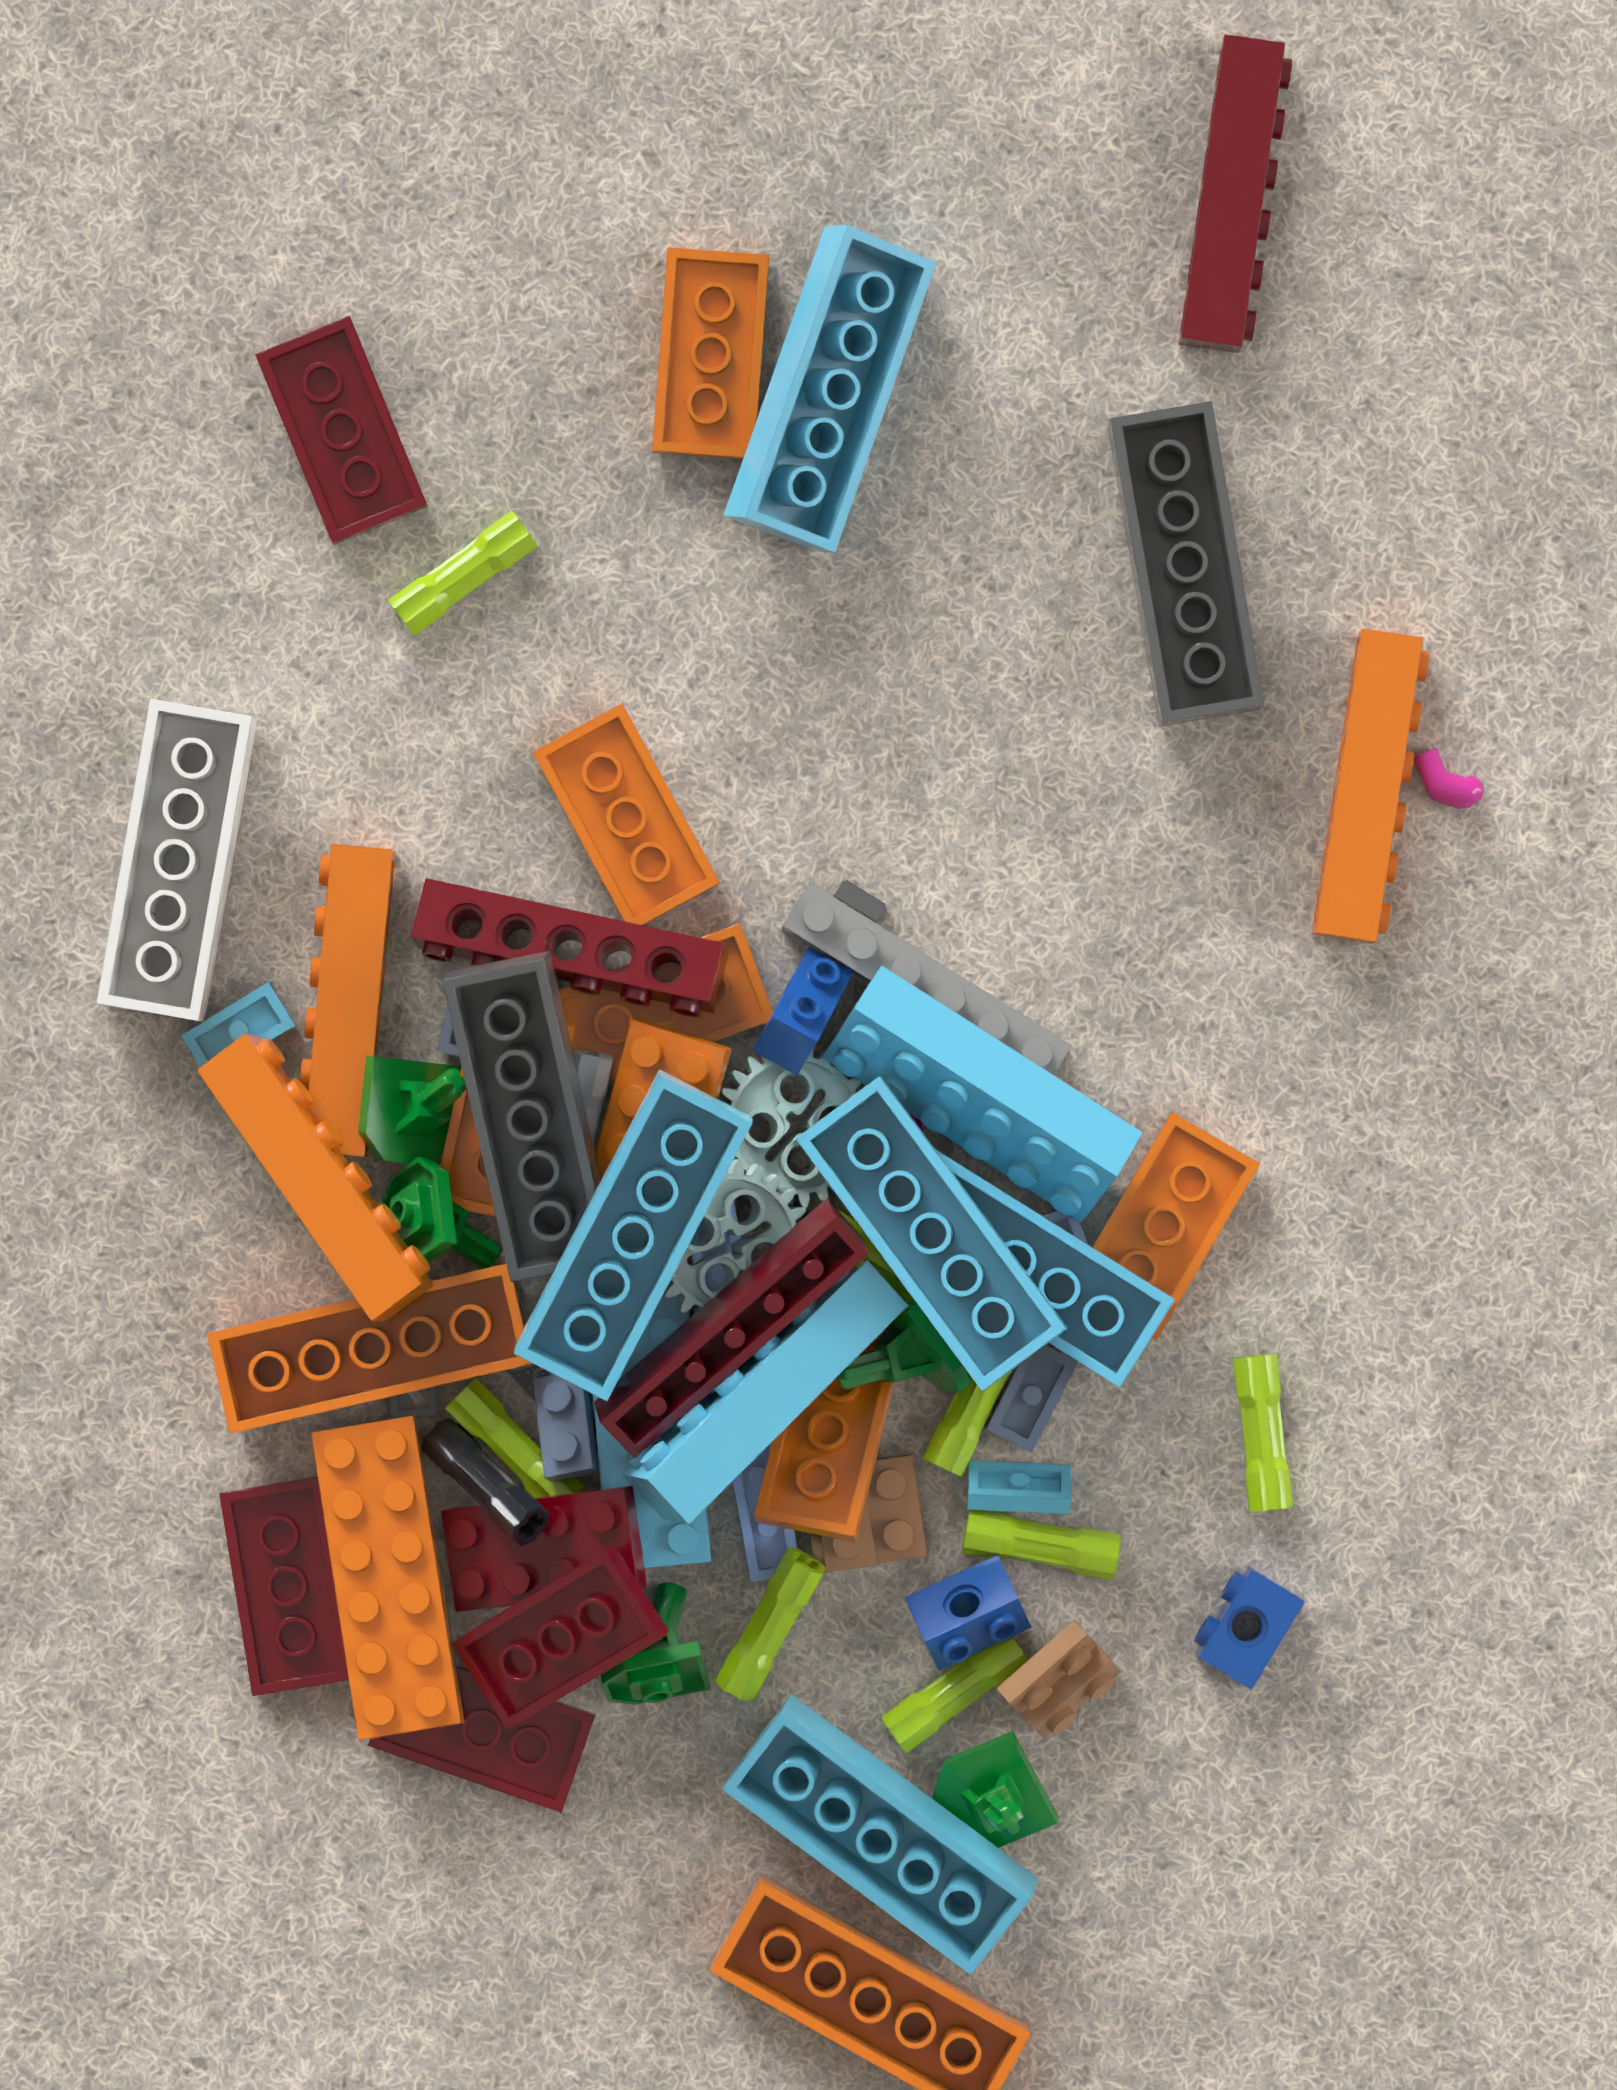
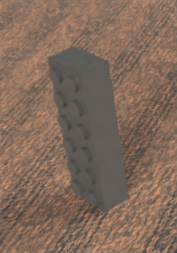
(1185, 564)
(524, 1105)

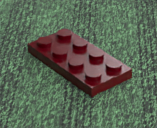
(341, 430)
(498, 1572)
(284, 1585)
(560, 1637)
(527, 1761)

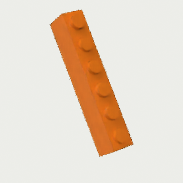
(1368, 786)
(348, 984)
(316, 1176)

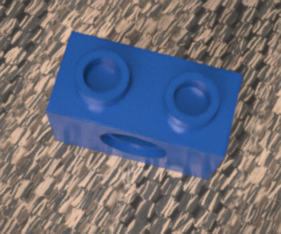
(803, 1011)
(968, 1612)
(1247, 1657)

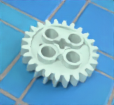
(760, 1095)
(766, 1206)

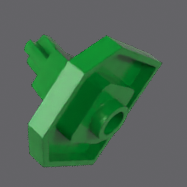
(407, 1107)
(429, 1217)
(908, 1351)
(664, 1667)
(995, 1791)

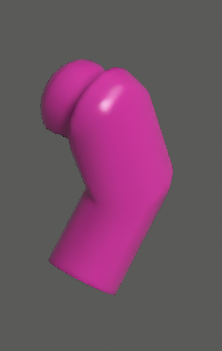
(1445, 786)

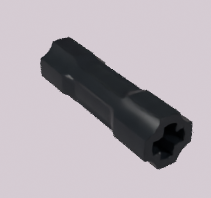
(505, 1501)

